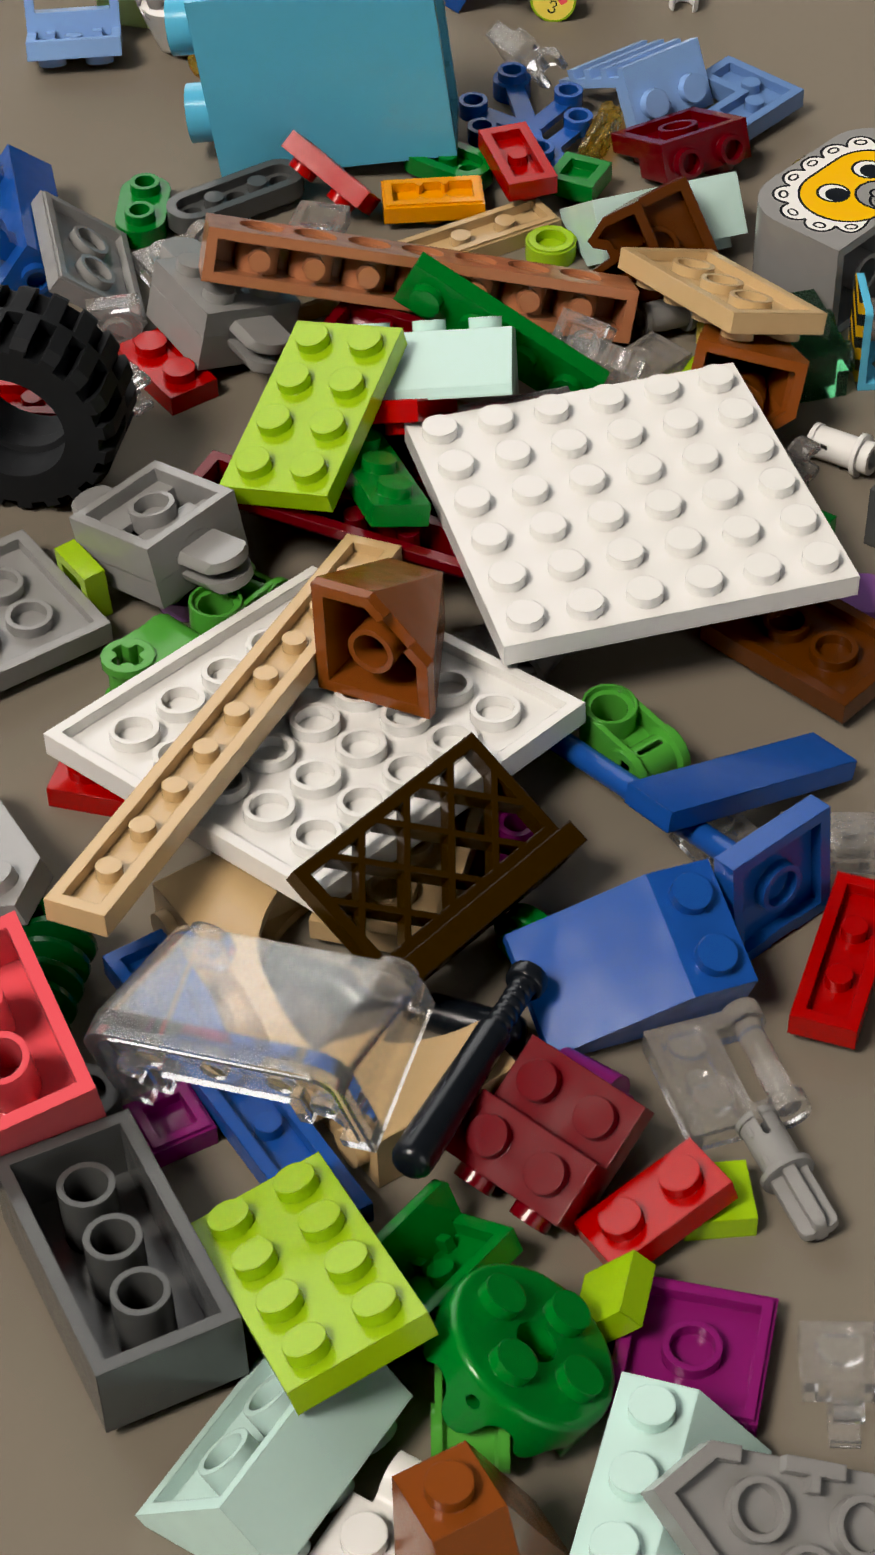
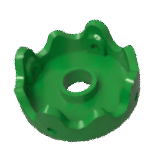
(497, 1377)

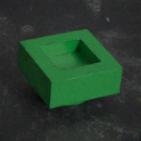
(581, 177)

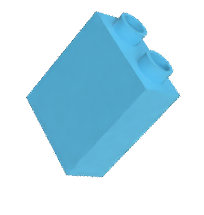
(345, 74)

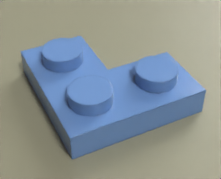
(752, 94)

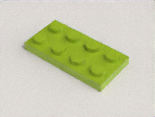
(314, 415)
(312, 1282)

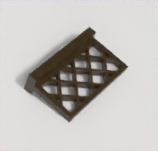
(485, 897)

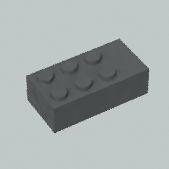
(121, 1270)

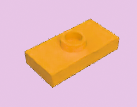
(431, 199)

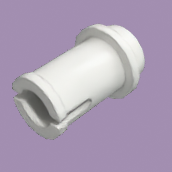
(845, 449)

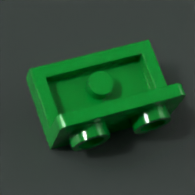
(440, 1244)

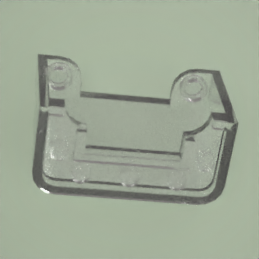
(266, 1024)

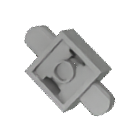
(217, 321)
(164, 534)

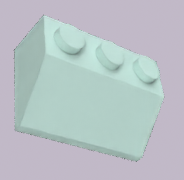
(716, 195)
(456, 361)
(644, 1437)
(264, 1474)

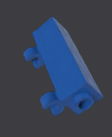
(20, 253)

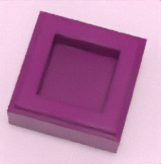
(174, 1124)

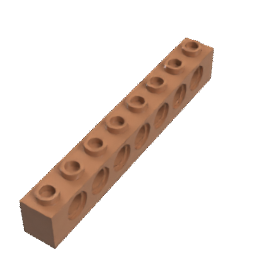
(373, 269)

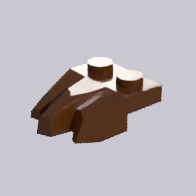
(653, 220)

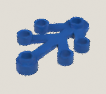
(513, 88)

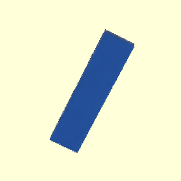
(739, 782)

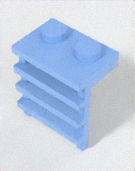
(73, 34)
(649, 78)

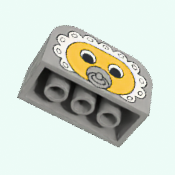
(821, 223)

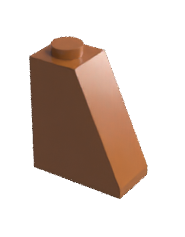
(768, 366)
(381, 634)
(467, 1508)

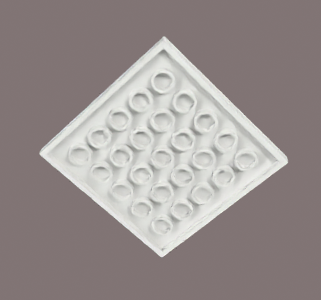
(626, 512)
(325, 756)

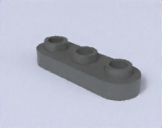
(237, 194)

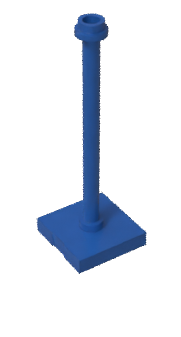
(768, 878)

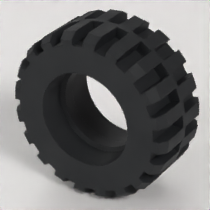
(83, 381)

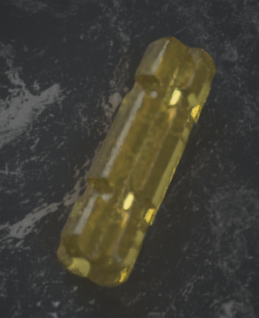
(598, 135)

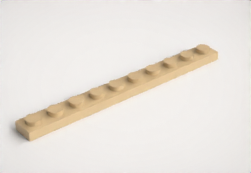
(200, 762)

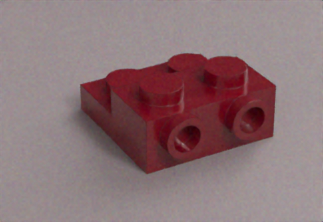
(685, 144)
(548, 1137)

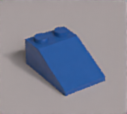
(635, 959)

